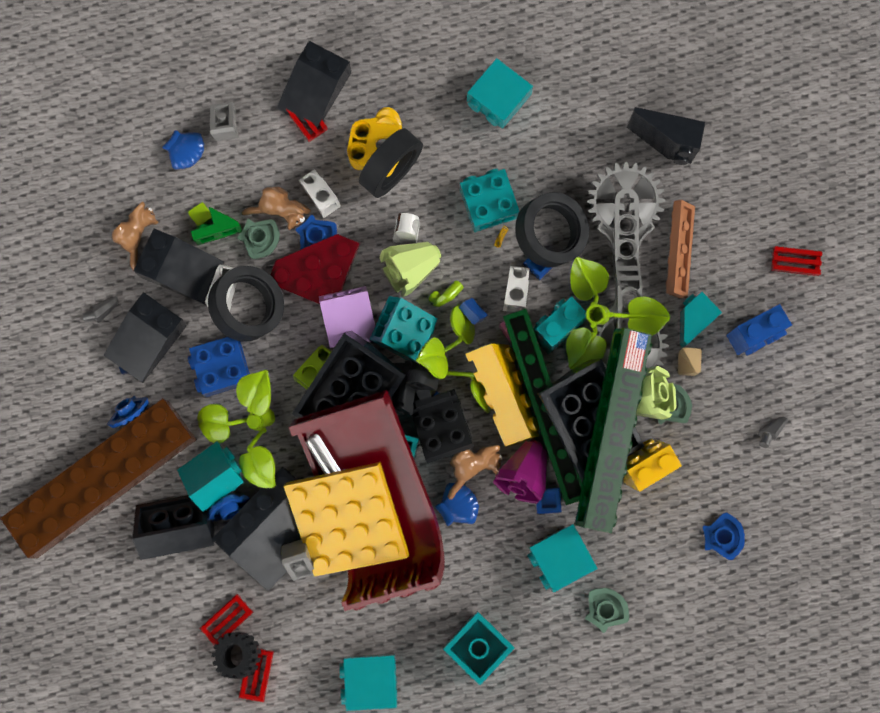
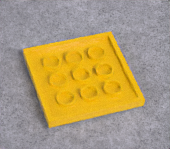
(347, 519)

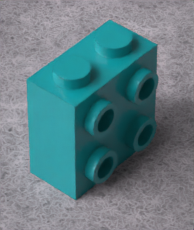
(499, 94)
(489, 199)
(403, 328)
(556, 328)
(210, 475)
(561, 559)
(369, 682)

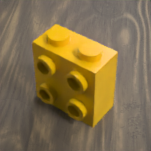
(650, 464)

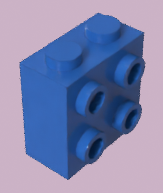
(753, 333)
(218, 366)

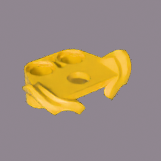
(380, 127)

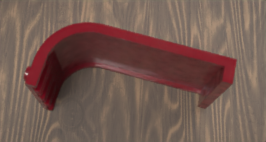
(371, 433)

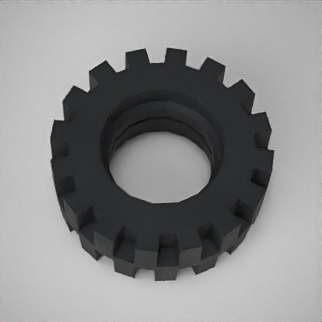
(223, 655)

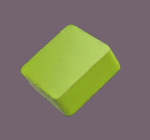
(200, 214)

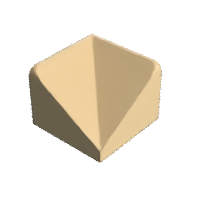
(689, 361)

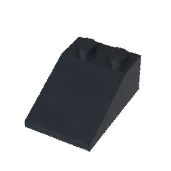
(314, 84)
(669, 134)
(177, 266)
(144, 337)

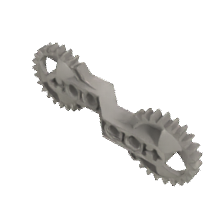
(626, 268)

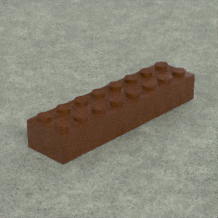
(98, 479)

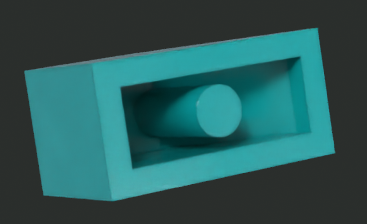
(696, 316)

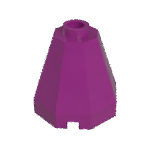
(525, 473)

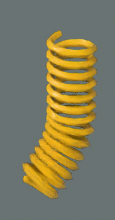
(499, 238)

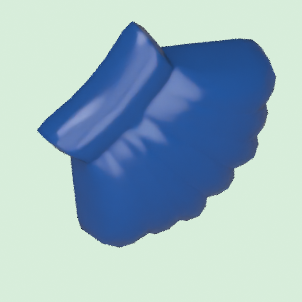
(184, 149)
(314, 231)
(127, 411)
(227, 507)
(461, 508)
(725, 536)

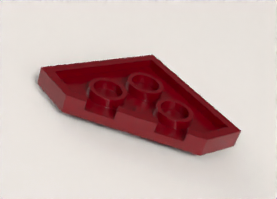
(317, 268)

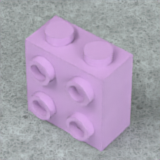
(347, 312)

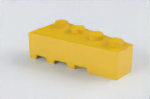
(505, 392)

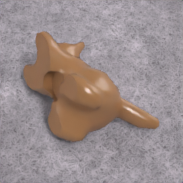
(276, 202)
(129, 233)
(469, 464)

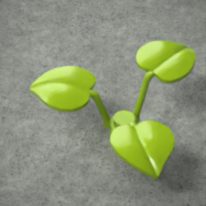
(588, 280)
(433, 355)
(255, 393)

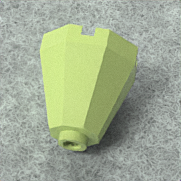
(409, 265)
(657, 395)

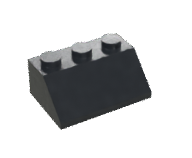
(171, 527)

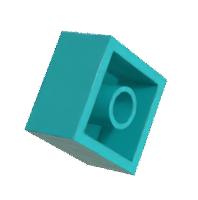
(478, 648)

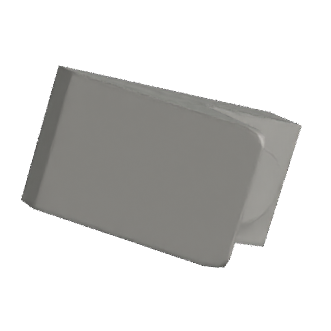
(223, 121)
(297, 560)

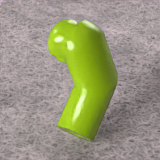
(448, 295)

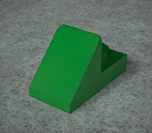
(222, 227)

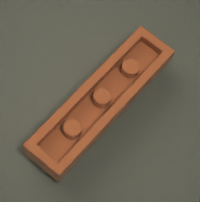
(680, 249)

